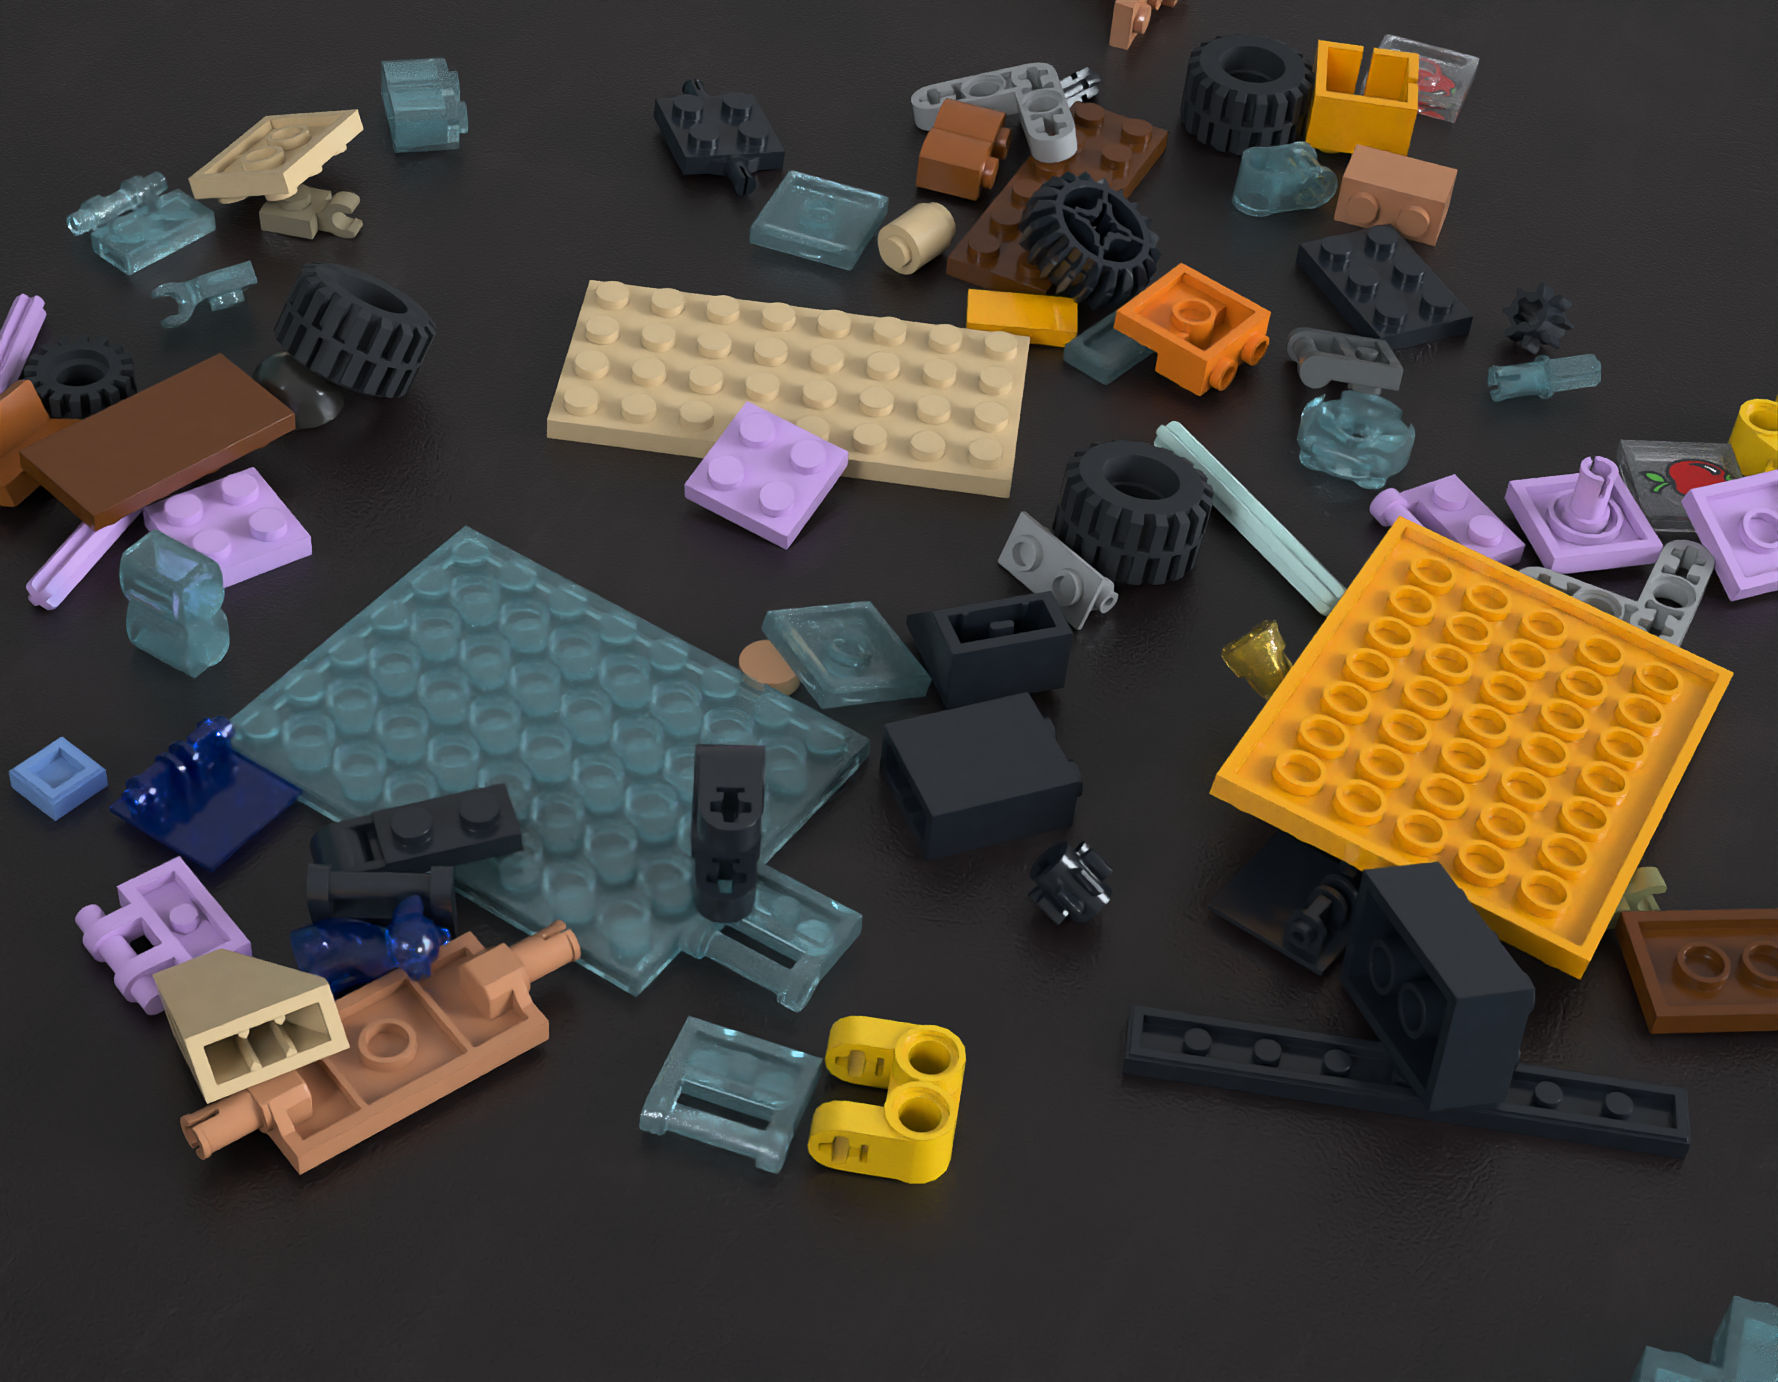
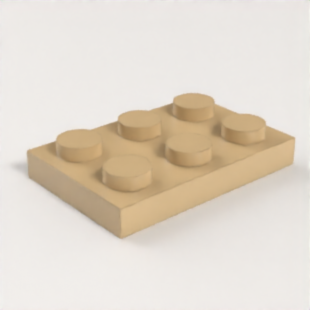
(276, 156)

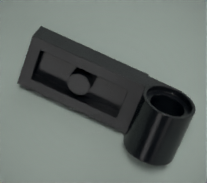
(423, 834)

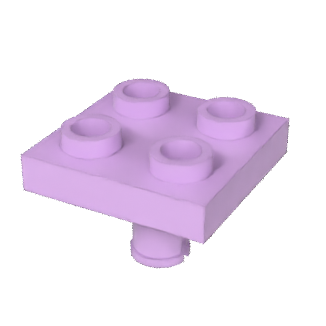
(1583, 520)

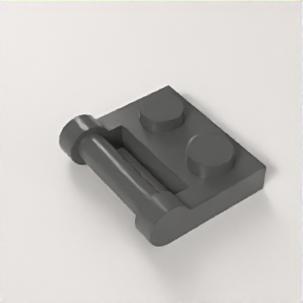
(1353, 359)

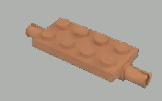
(404, 1051)

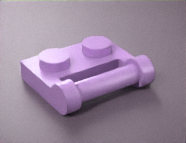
(1453, 512)

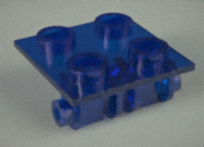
(204, 796)

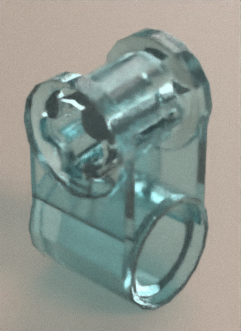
(1282, 180)

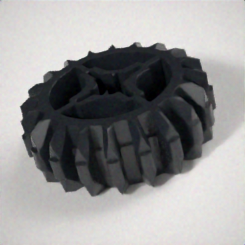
(1089, 240)

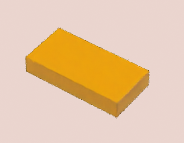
(1040, 317)

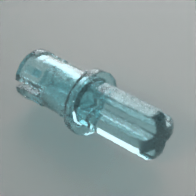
(1544, 376)

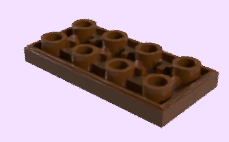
(157, 441)

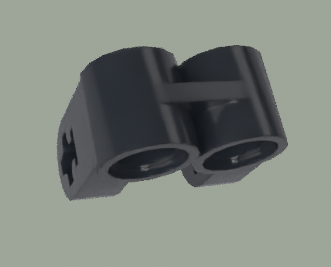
(727, 828)

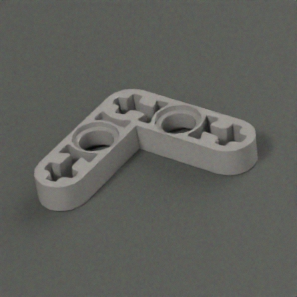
(1011, 92)
(1660, 584)

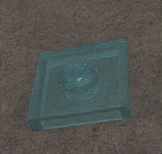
(819, 220)
(845, 654)

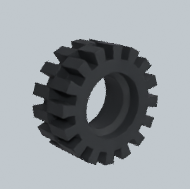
(81, 376)

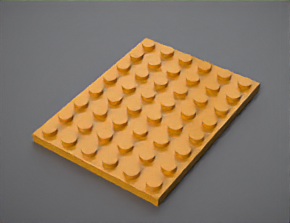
(1481, 732)

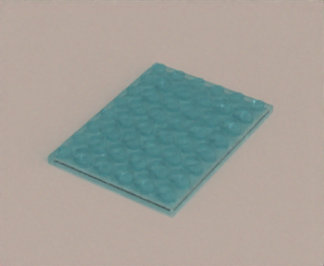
(586, 713)

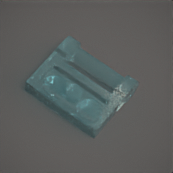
(787, 919)
(739, 1075)

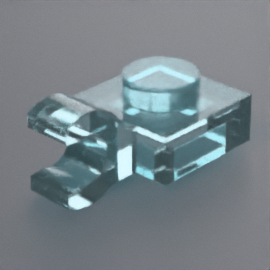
(220, 288)

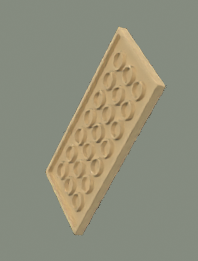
(892, 392)

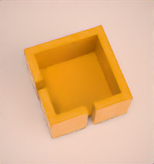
(1377, 119)

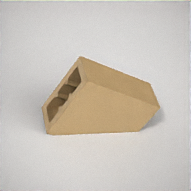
(247, 1019)

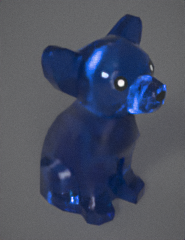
(358, 952)

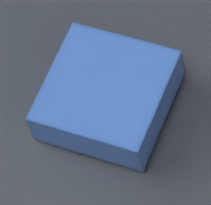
(58, 778)

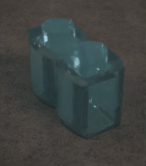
(422, 104)
(174, 603)

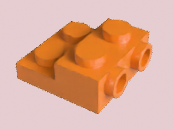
(1196, 329)

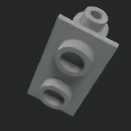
(1049, 565)

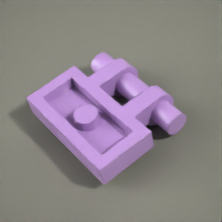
(175, 917)

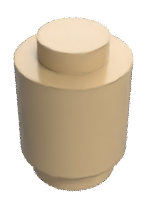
(916, 237)

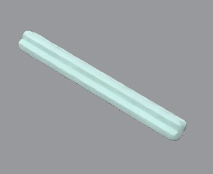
(1256, 522)

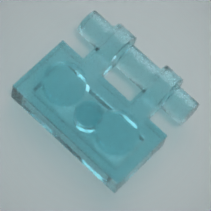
(149, 232)

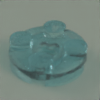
(1330, 447)

